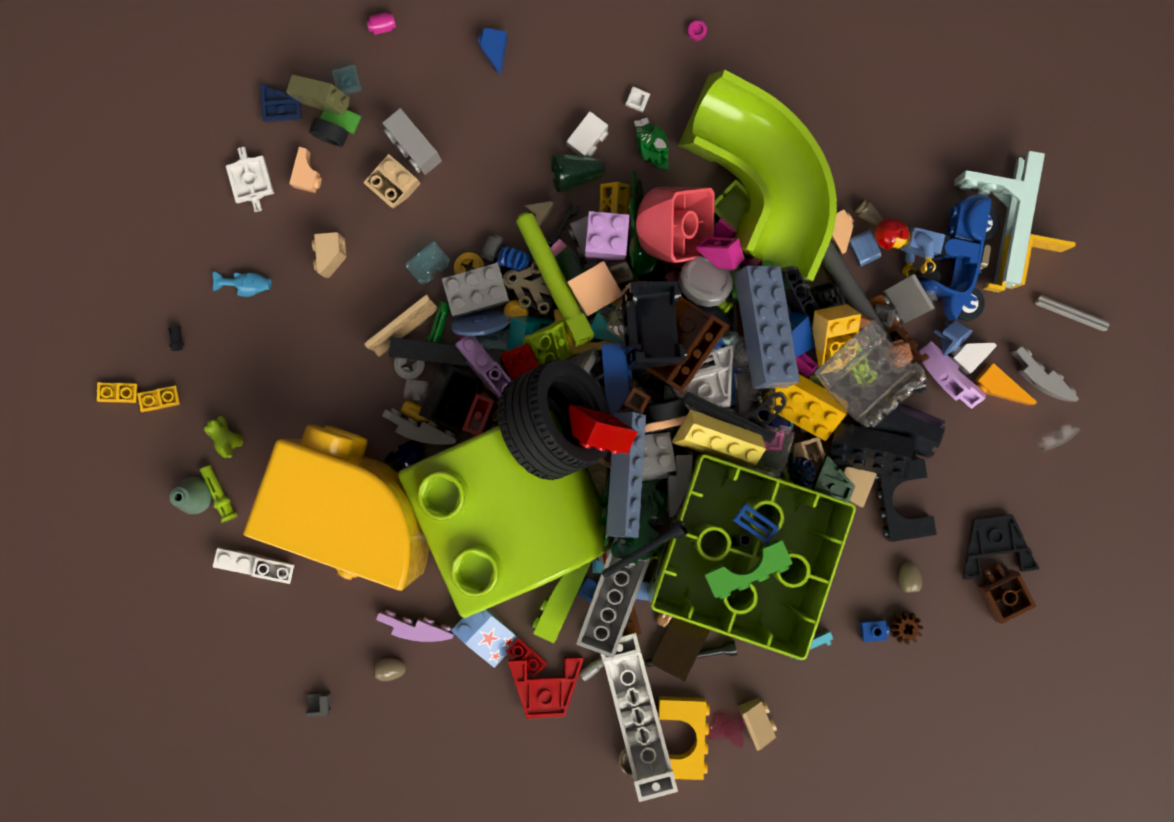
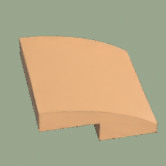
(595, 288)

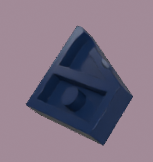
(278, 105)

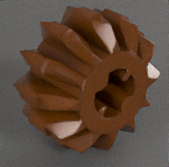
(899, 627)

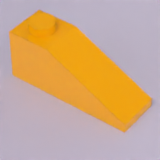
(997, 383)

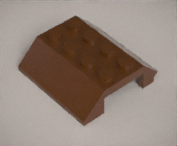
(699, 335)

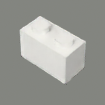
(588, 135)

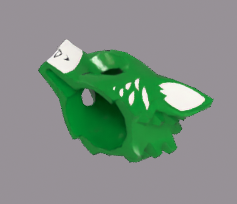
(652, 143)

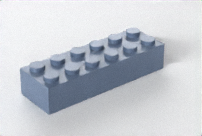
(766, 327)

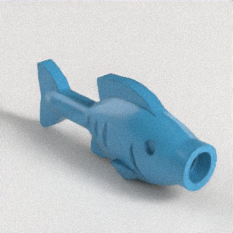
(247, 283)

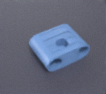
(864, 248)

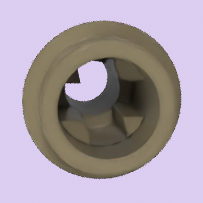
(868, 212)

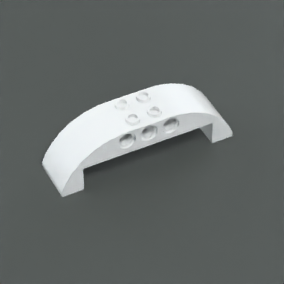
(639, 721)

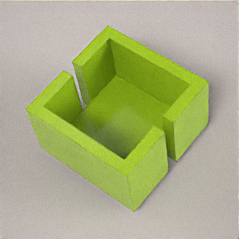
(734, 204)

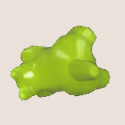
(223, 438)

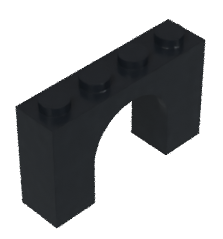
(895, 526)

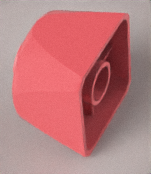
(675, 222)

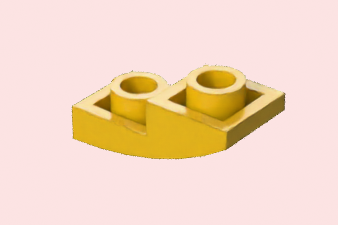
(117, 392)
(158, 399)

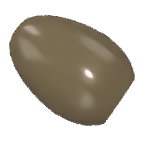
(910, 577)
(388, 669)

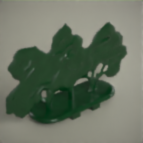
(639, 260)
(652, 506)

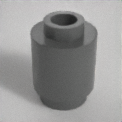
(492, 248)

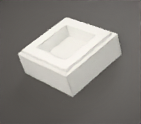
(637, 99)

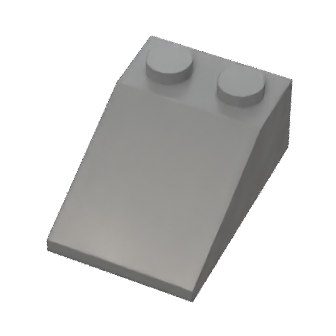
(908, 299)

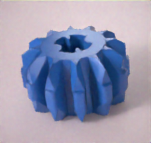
(513, 259)

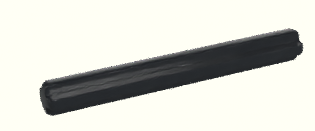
(727, 416)

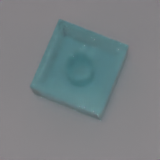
(347, 79)

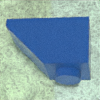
(493, 46)

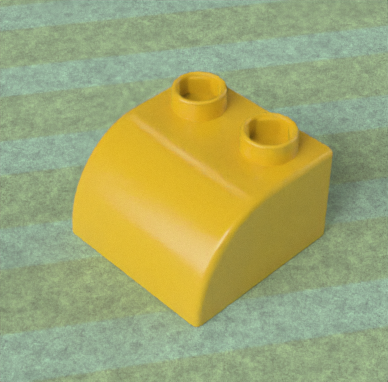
(338, 508)

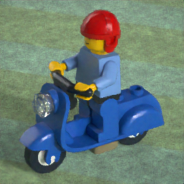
(969, 227)

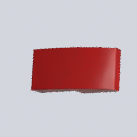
(522, 650)

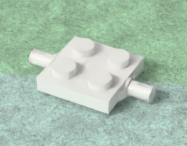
(249, 179)

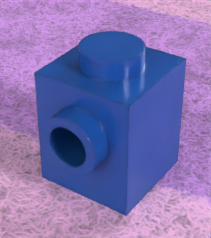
(873, 630)

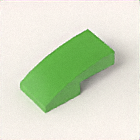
(348, 121)

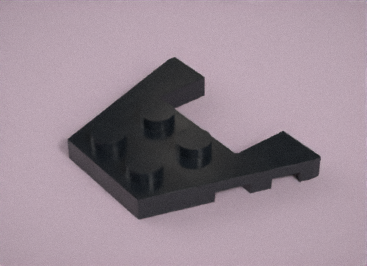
(996, 537)

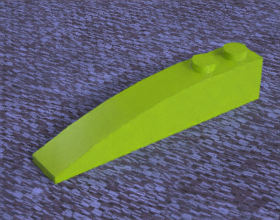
(559, 604)

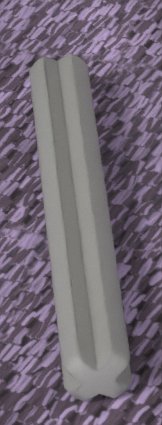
(1072, 313)

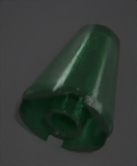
(574, 170)

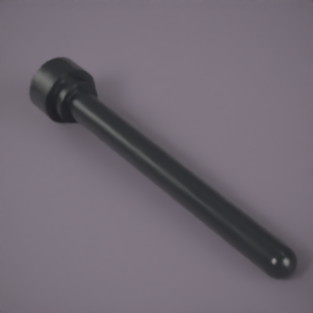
(676, 530)
(728, 649)

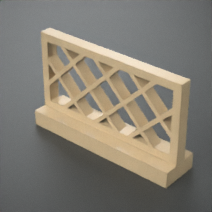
(402, 325)

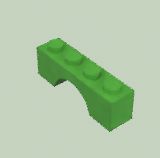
(772, 558)

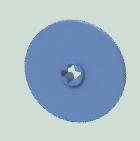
(480, 323)

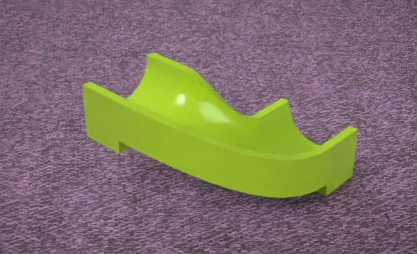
(777, 164)

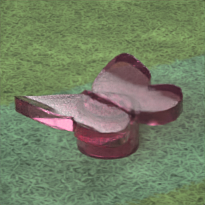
(727, 729)

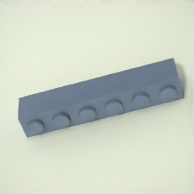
(626, 482)

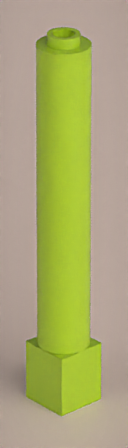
(574, 319)

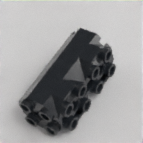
(914, 424)

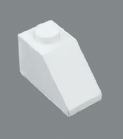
(971, 355)

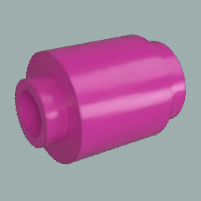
(381, 23)

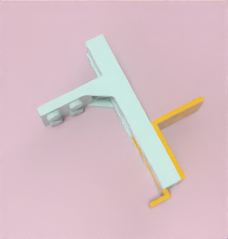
(1020, 199)

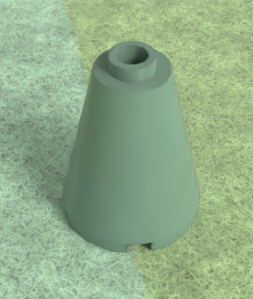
(191, 495)

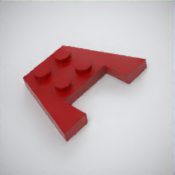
(545, 695)

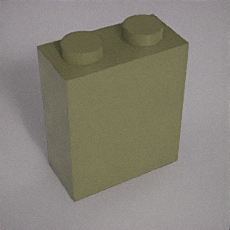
(318, 94)

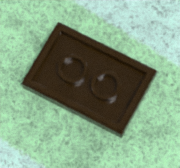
(680, 648)

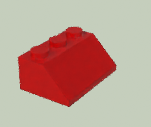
(601, 430)

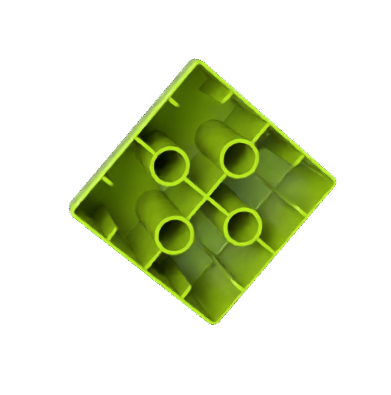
(499, 525)

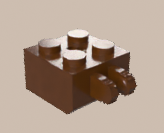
(994, 591)

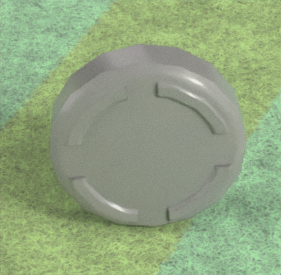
(705, 282)

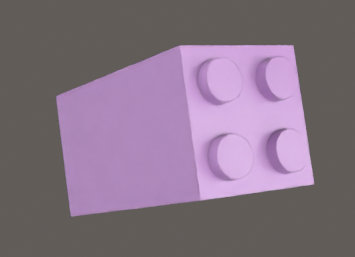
(606, 237)

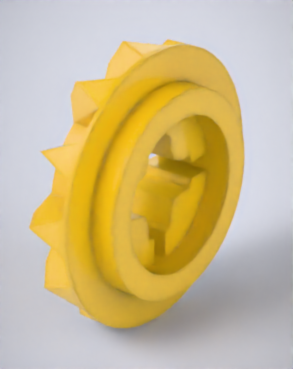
(466, 259)

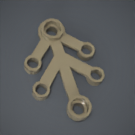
(535, 287)

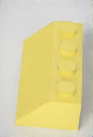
(720, 439)

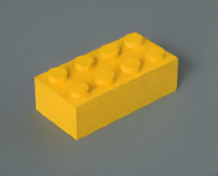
(811, 408)

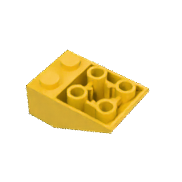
(833, 329)

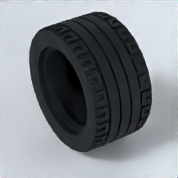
(529, 425)

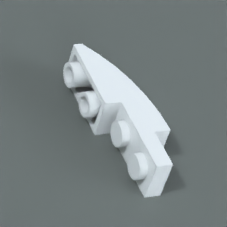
(254, 565)

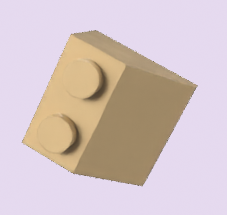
(757, 722)

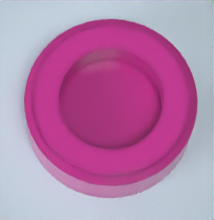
(697, 30)

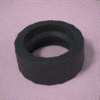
(328, 132)
(666, 409)

